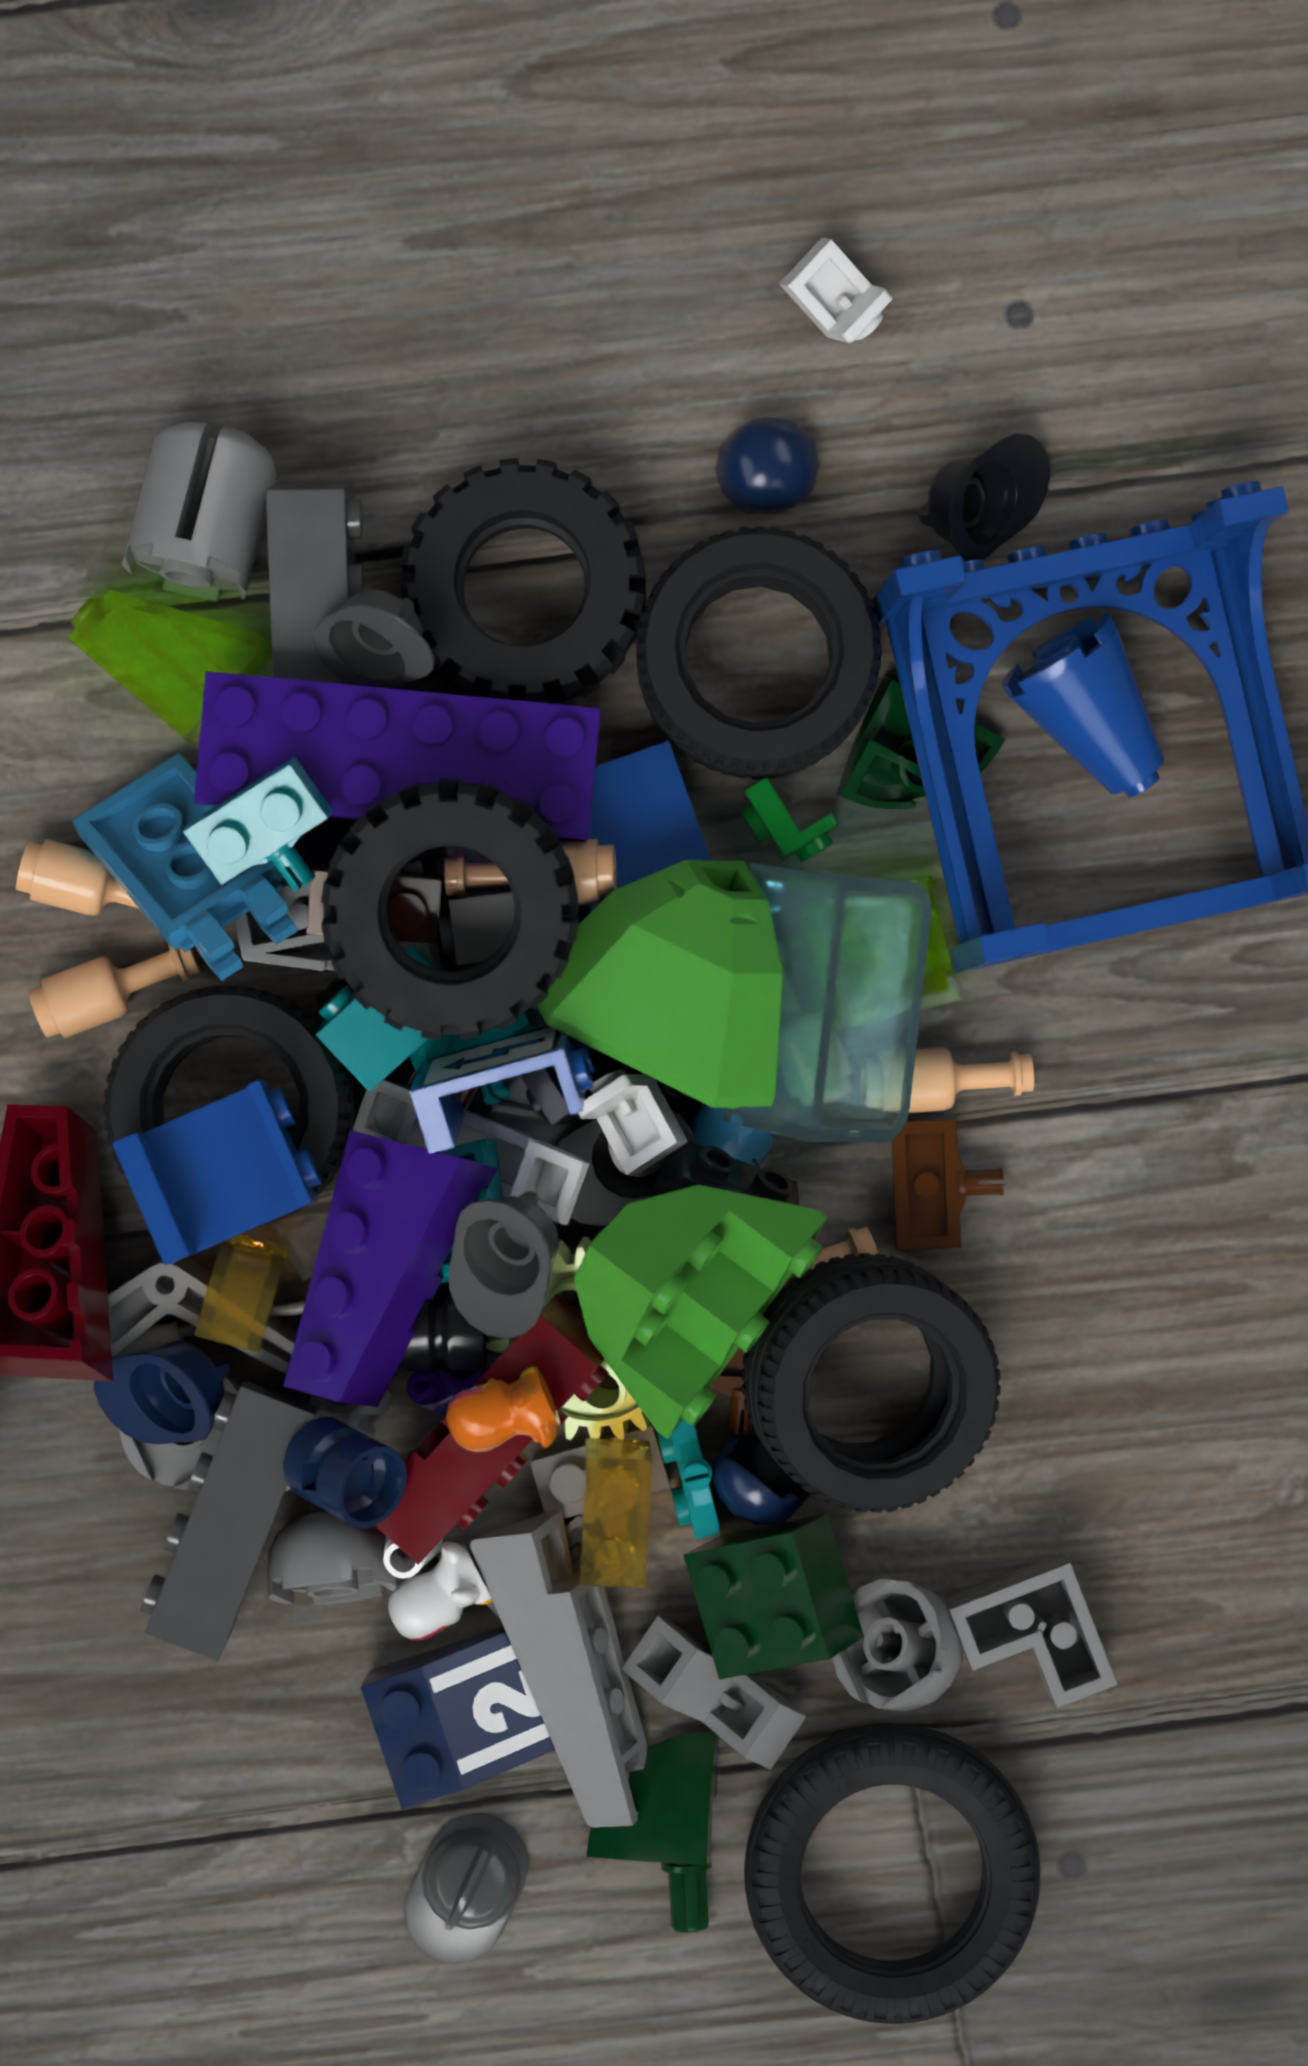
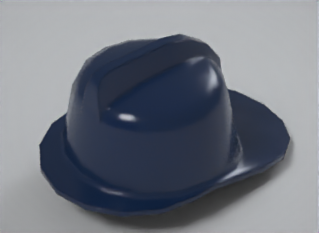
(164, 1393)

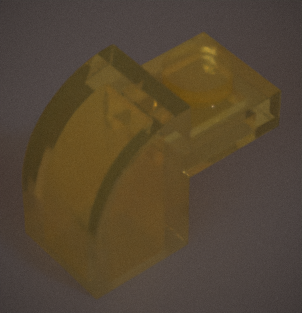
(242, 1292)

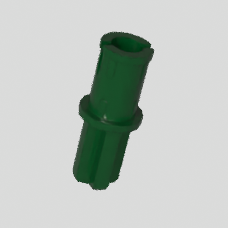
(687, 1896)

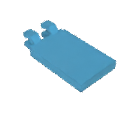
(147, 853)

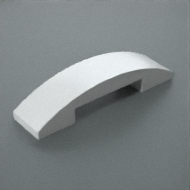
(523, 1159)

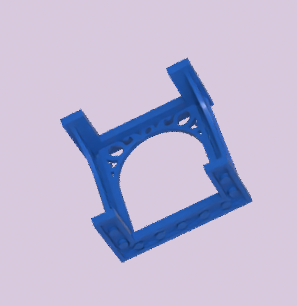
(1224, 568)

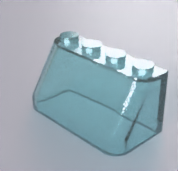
(848, 1003)

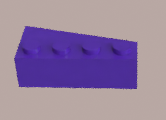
(378, 1264)

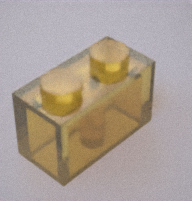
(615, 1513)

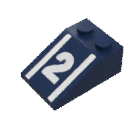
(454, 1717)

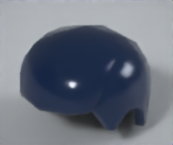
(767, 465)
(754, 1483)

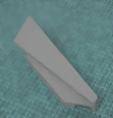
(569, 1661)

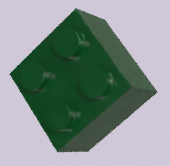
(773, 1596)

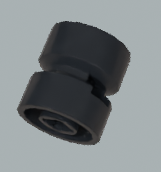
(445, 1336)

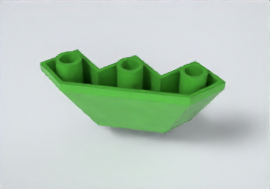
(680, 983)
(685, 1287)

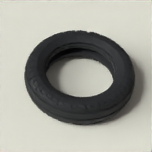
(914, 1986)

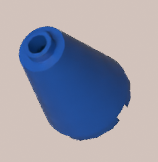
(1091, 705)

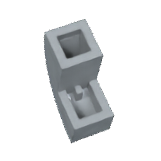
(738, 1709)

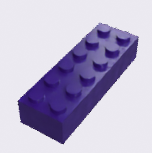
(378, 740)

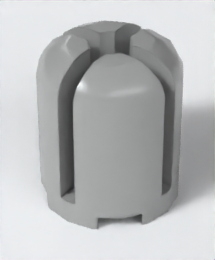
(201, 510)

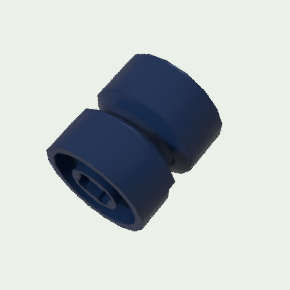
(345, 1472)

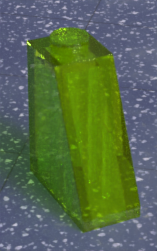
(164, 653)

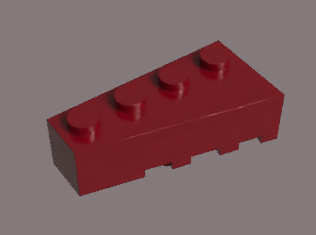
(52, 1248)
(447, 1480)

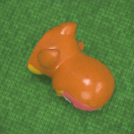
(498, 1411)

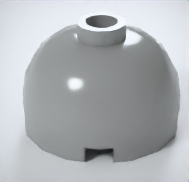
(327, 1561)
(906, 1649)

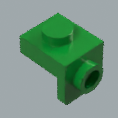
(769, 819)

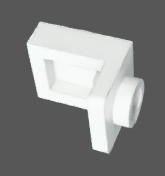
(835, 293)
(634, 1119)

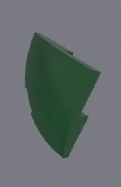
(883, 760)
(672, 1805)

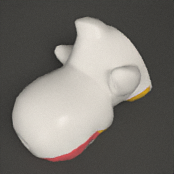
(436, 1599)

